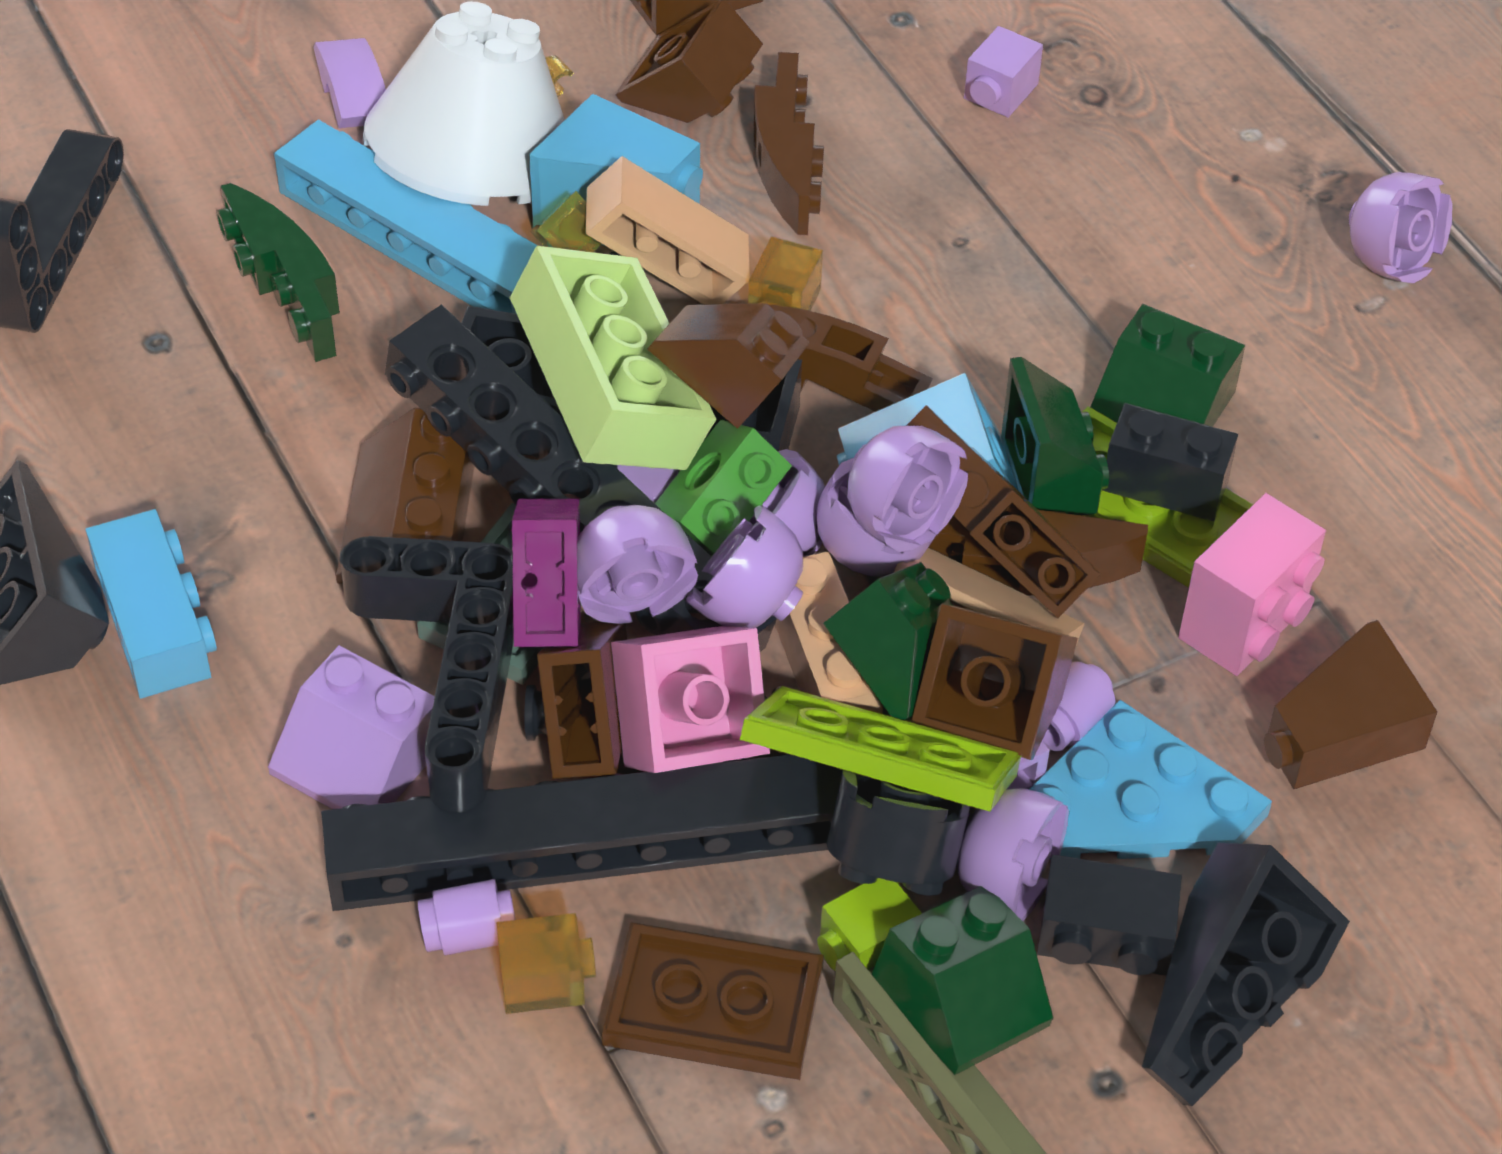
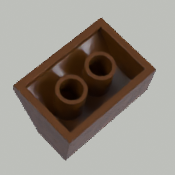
(409, 484)

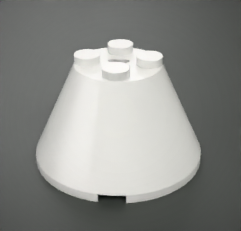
(467, 109)

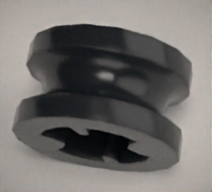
(534, 713)

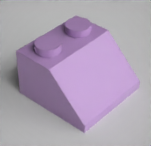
(353, 734)

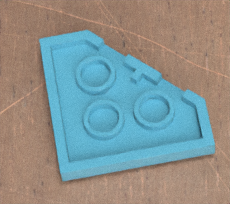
(1147, 792)

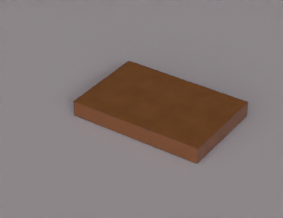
(713, 1000)

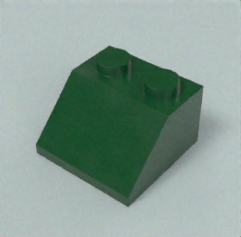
(1170, 369)
(1050, 443)
(891, 632)
(966, 978)

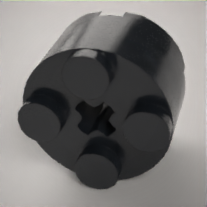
(895, 834)

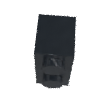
(1170, 461)
(1110, 915)

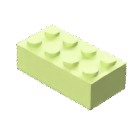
(591, 335)

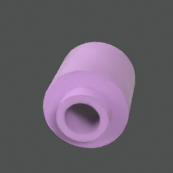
(1084, 702)
(464, 917)

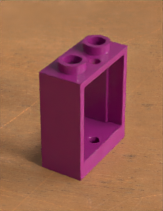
(546, 572)

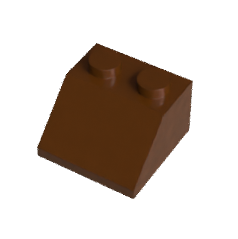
(693, 65)
(730, 353)
(993, 679)

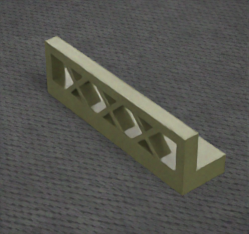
(957, 1107)

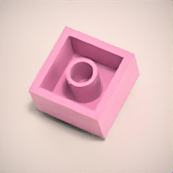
(1252, 585)
(687, 697)

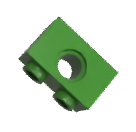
(723, 484)

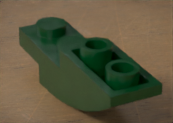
(282, 262)

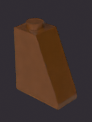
(582, 702)
(1350, 712)

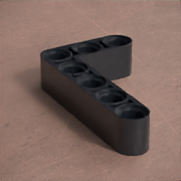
(52, 225)
(474, 594)

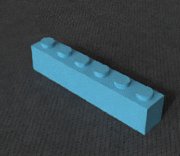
(424, 233)

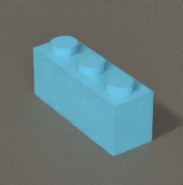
(151, 602)

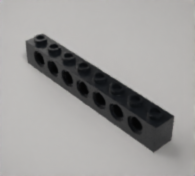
(524, 425)

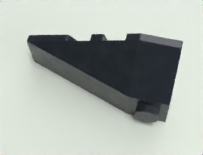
(47, 592)
(1241, 952)

